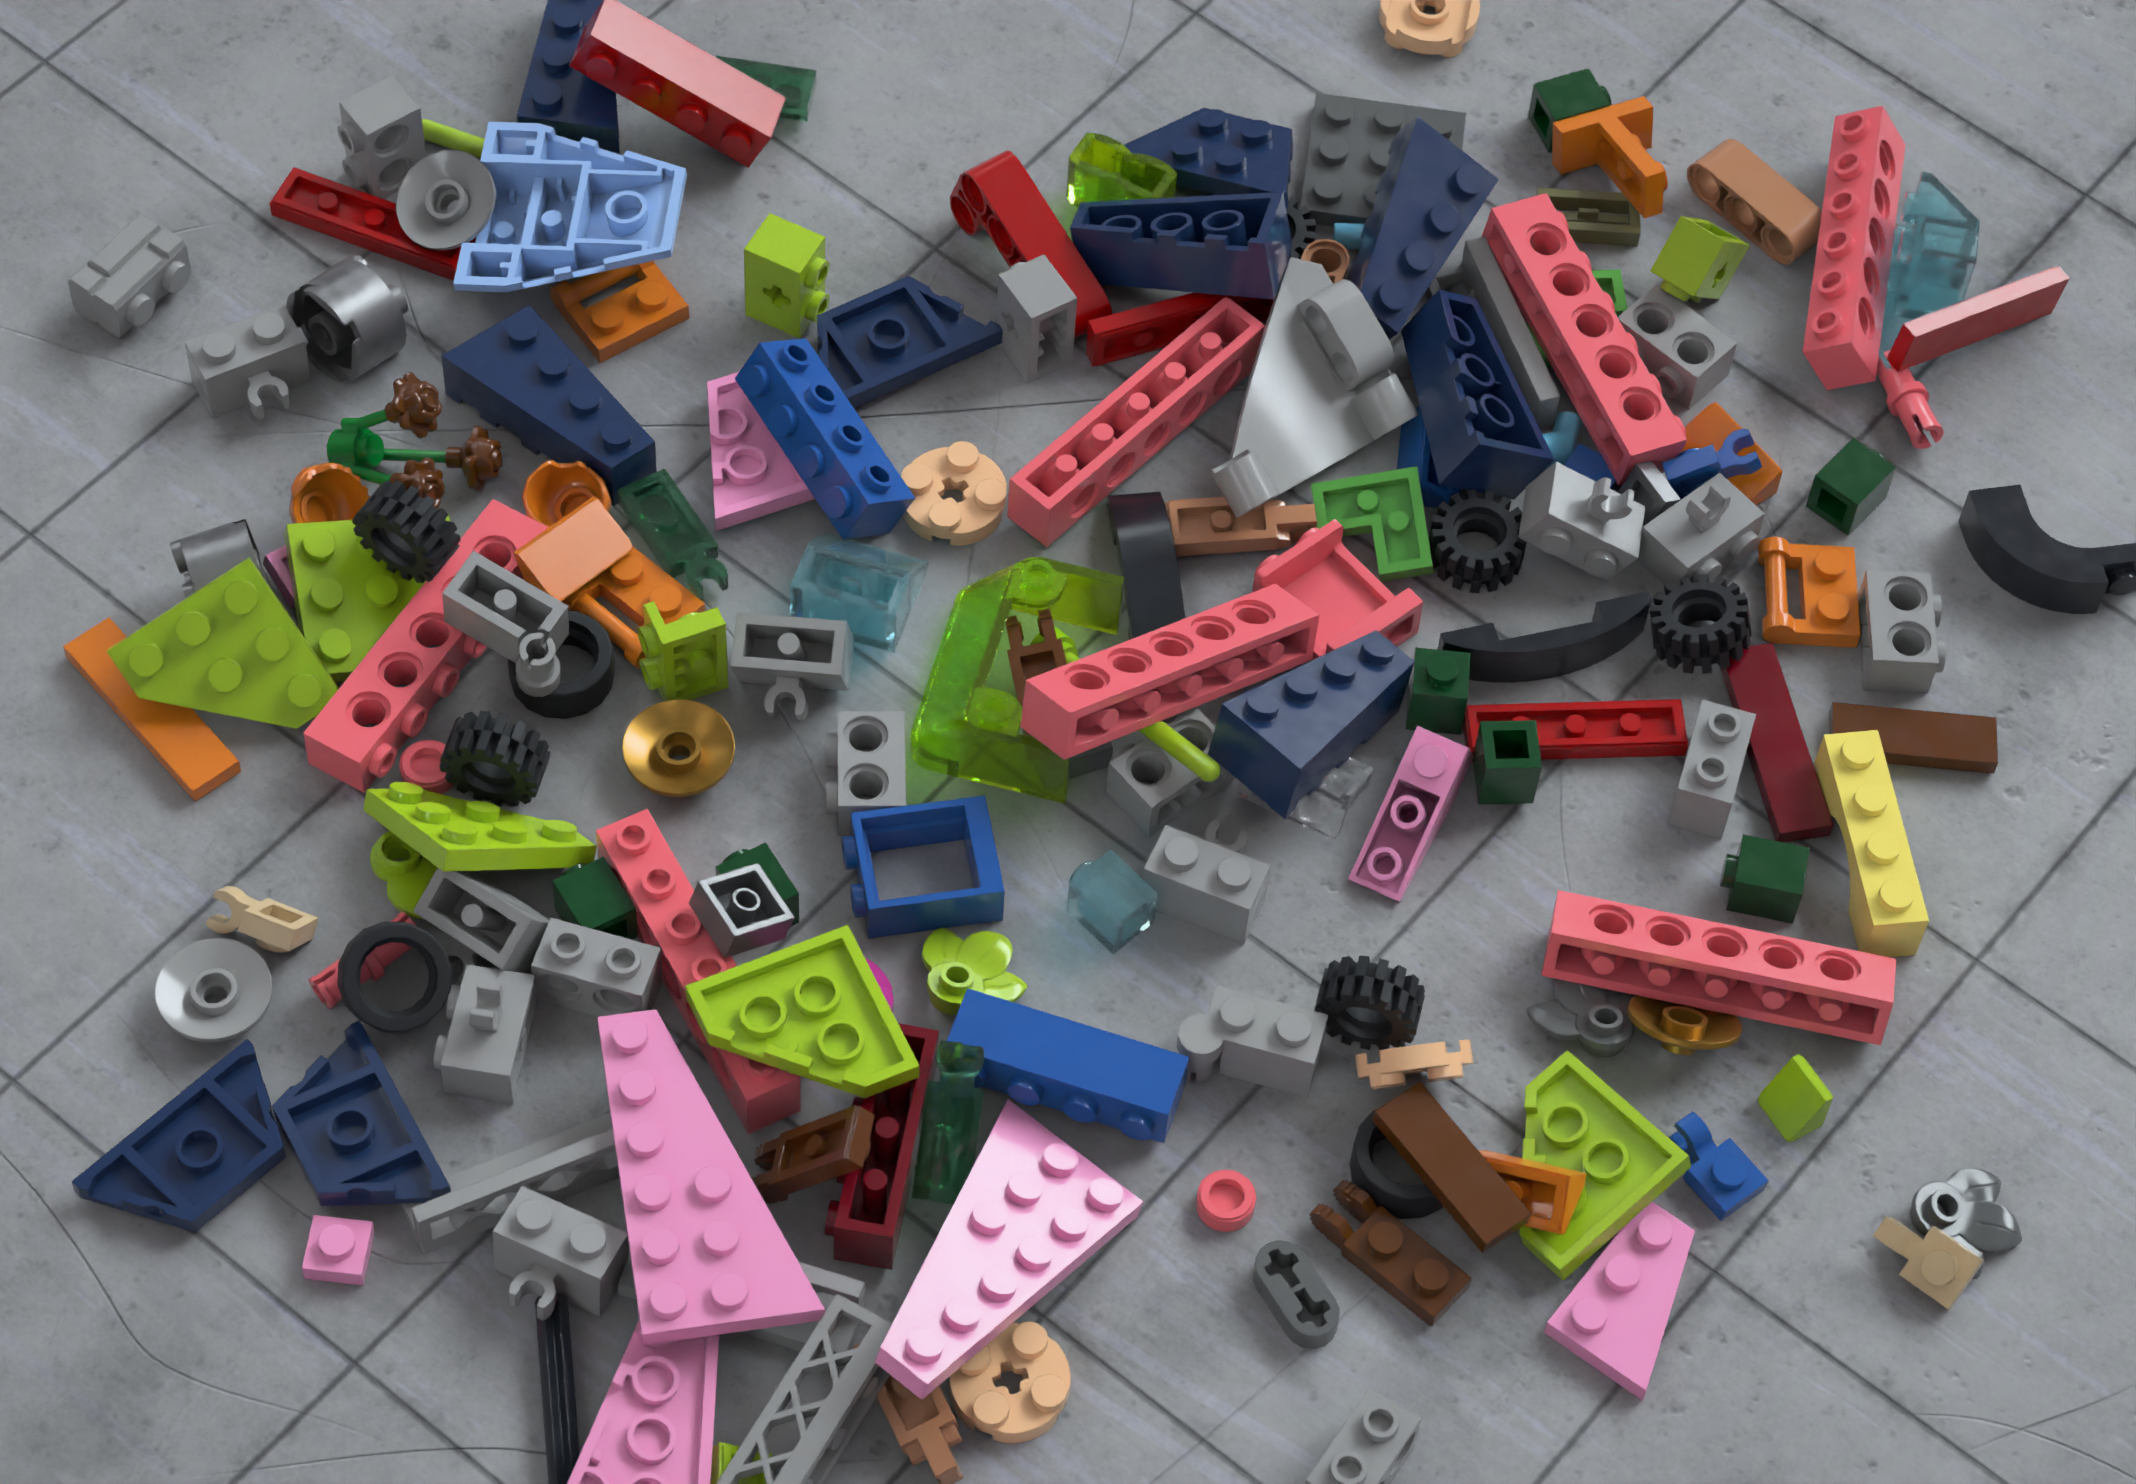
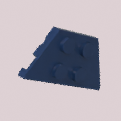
(1223, 153)
(897, 338)
(357, 1131)
(193, 1150)

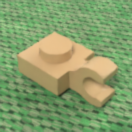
(270, 922)
(1934, 1264)

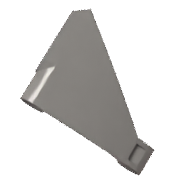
(1313, 390)

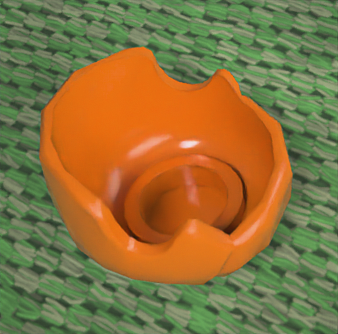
(561, 488)

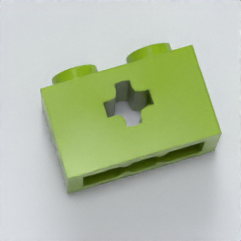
(1698, 260)
(785, 276)

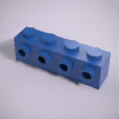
(824, 438)
(1072, 1066)

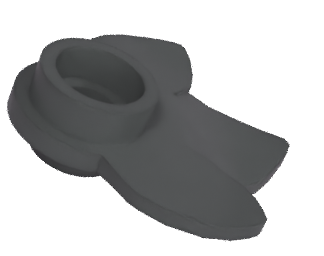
(1587, 1014)
(1970, 1212)

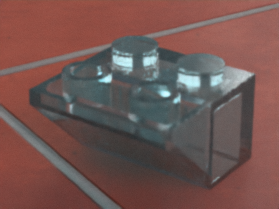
(1933, 250)
(857, 585)

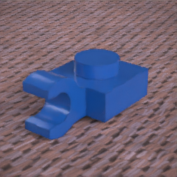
(1699, 465)
(1720, 1173)

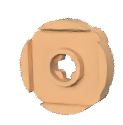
(1429, 34)
(959, 469)
(1414, 1059)
(1041, 1394)

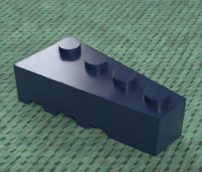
(560, 94)
(1416, 220)
(1187, 243)
(548, 398)
(1471, 401)
(1310, 719)

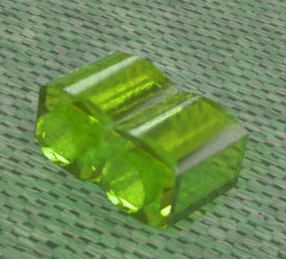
(1109, 172)

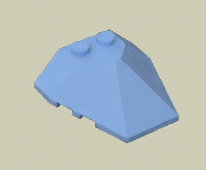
(567, 210)

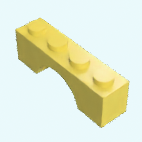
(1884, 886)

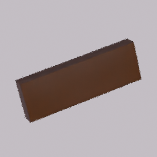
(1924, 736)
(1451, 1167)

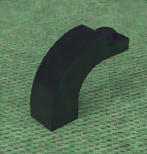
(2035, 565)

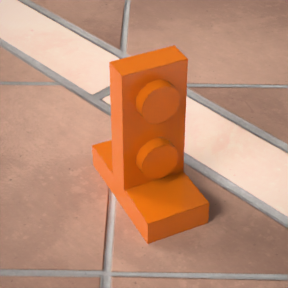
(1618, 143)

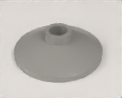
(432, 187)
(209, 970)

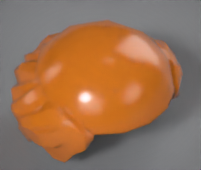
(326, 494)

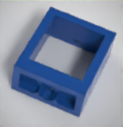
(916, 826)

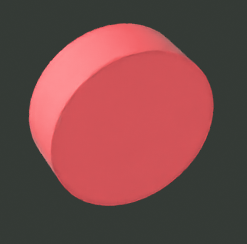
(421, 764)
(1225, 1200)

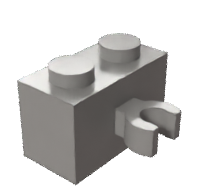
(249, 362)
(1582, 521)
(1701, 533)
(792, 656)
(1208, 881)
(482, 921)
(487, 1033)
(558, 1251)

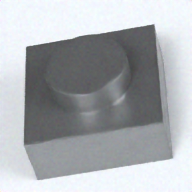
(1650, 490)

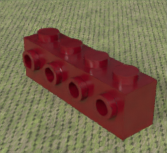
(875, 1197)

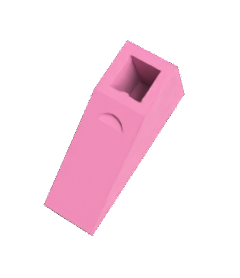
(1411, 813)

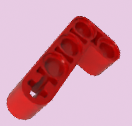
(1023, 227)

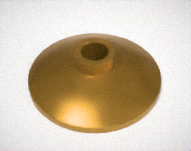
(673, 730)
(1683, 1027)

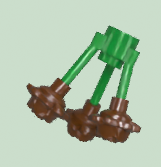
(416, 409)

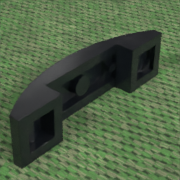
(1146, 561)
(1554, 651)

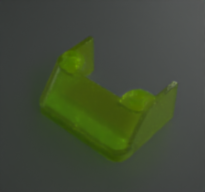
(974, 728)

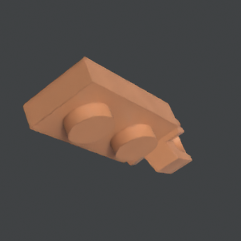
(1211, 526)
(923, 1427)

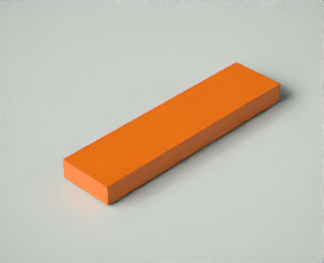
(168, 731)

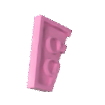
(748, 464)
(1626, 1299)

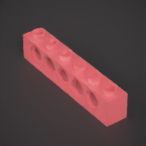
(1854, 249)
(1583, 336)
(1134, 422)
(1168, 671)
(337, 737)
(688, 954)
(1720, 967)

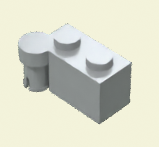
(510, 620)
(1254, 1041)

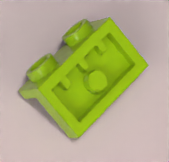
(684, 656)

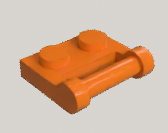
(625, 316)
(628, 586)
(1825, 591)

